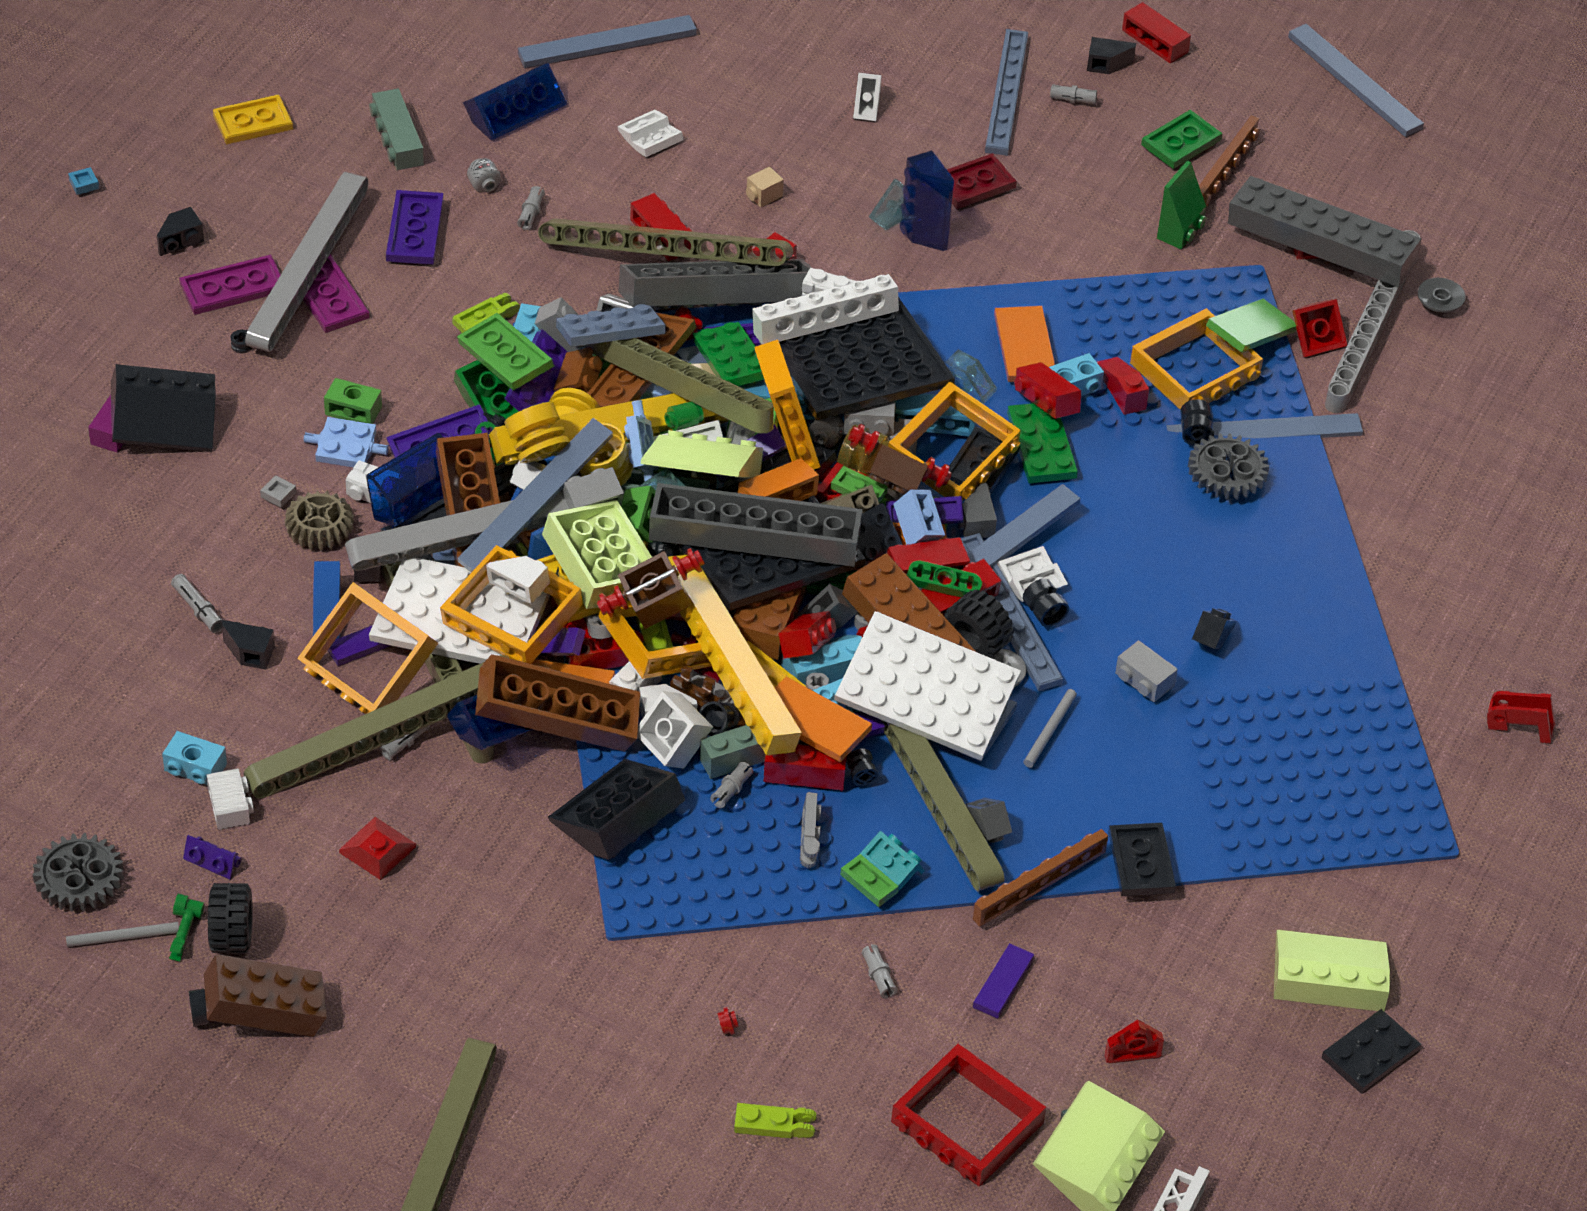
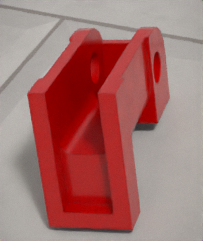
(1522, 710)

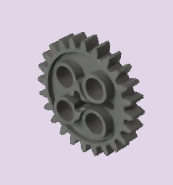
(1212, 470)
(72, 865)

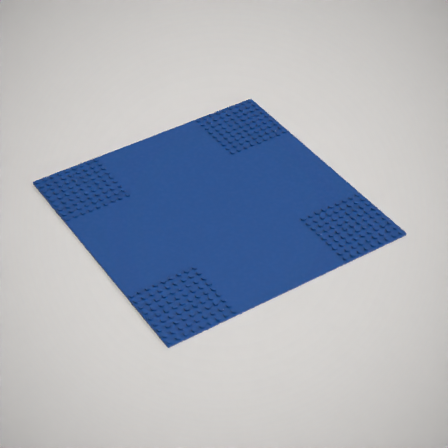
(1257, 761)

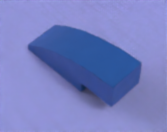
(325, 590)

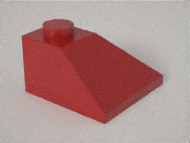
(1319, 327)
(377, 848)

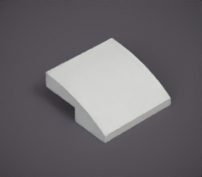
(650, 133)
(1029, 567)

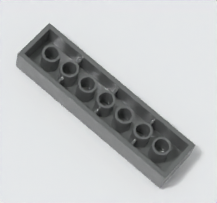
(1324, 231)
(710, 283)
(755, 524)

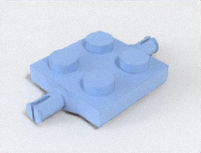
(641, 438)
(345, 442)

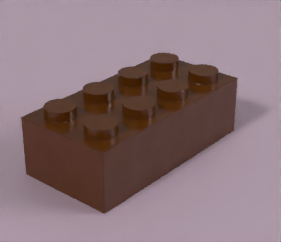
(264, 995)

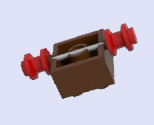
(894, 467)
(653, 588)

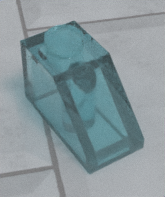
(971, 376)

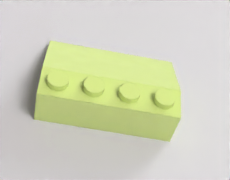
(705, 455)
(594, 547)
(1331, 970)
(1098, 1149)

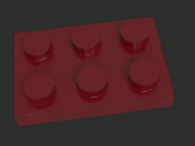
(979, 180)

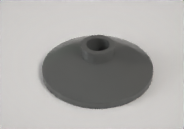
(1441, 295)

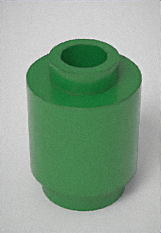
(683, 416)

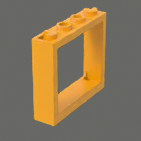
(1148, 350)
(786, 403)
(977, 412)
(456, 617)
(332, 628)
(653, 662)

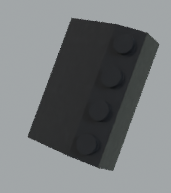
(162, 407)
(619, 807)

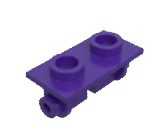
(210, 857)

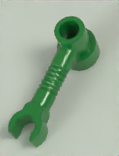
(186, 909)

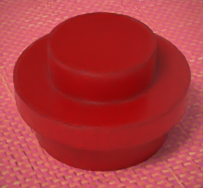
(728, 1021)

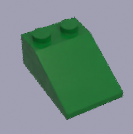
(1181, 208)
(483, 387)

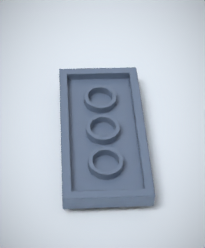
(610, 325)

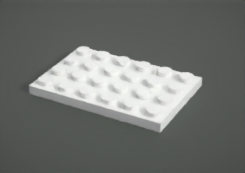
(423, 588)
(927, 685)

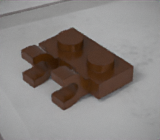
(701, 695)

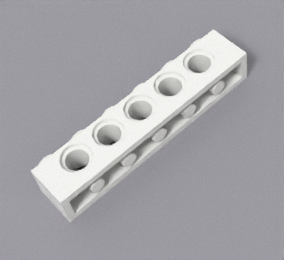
(825, 309)

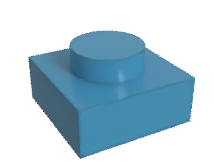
(83, 181)

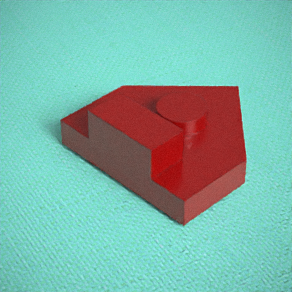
(1134, 1043)

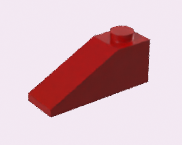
(1125, 385)

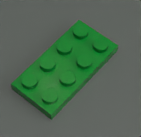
(729, 353)
(1042, 444)

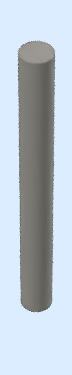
(1050, 728)
(122, 934)

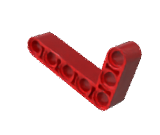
(596, 652)

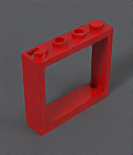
(992, 1083)

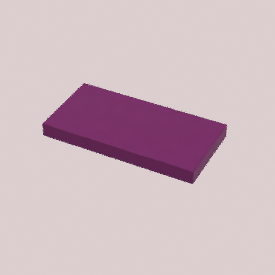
(230, 284)
(334, 299)

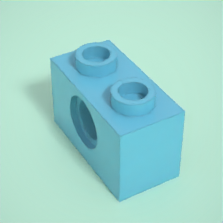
(193, 757)

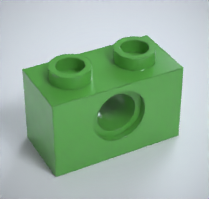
(352, 401)
(637, 506)

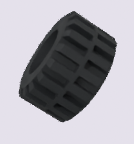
(981, 622)
(230, 918)

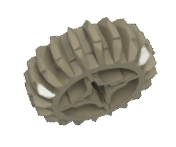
(319, 516)

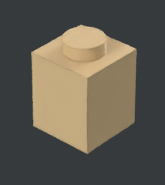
(764, 187)

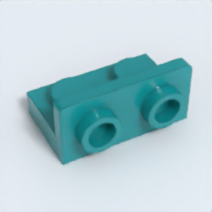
(891, 859)

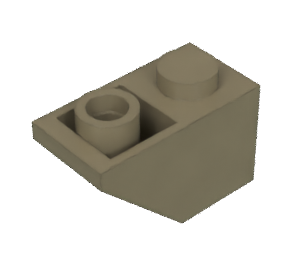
(861, 499)

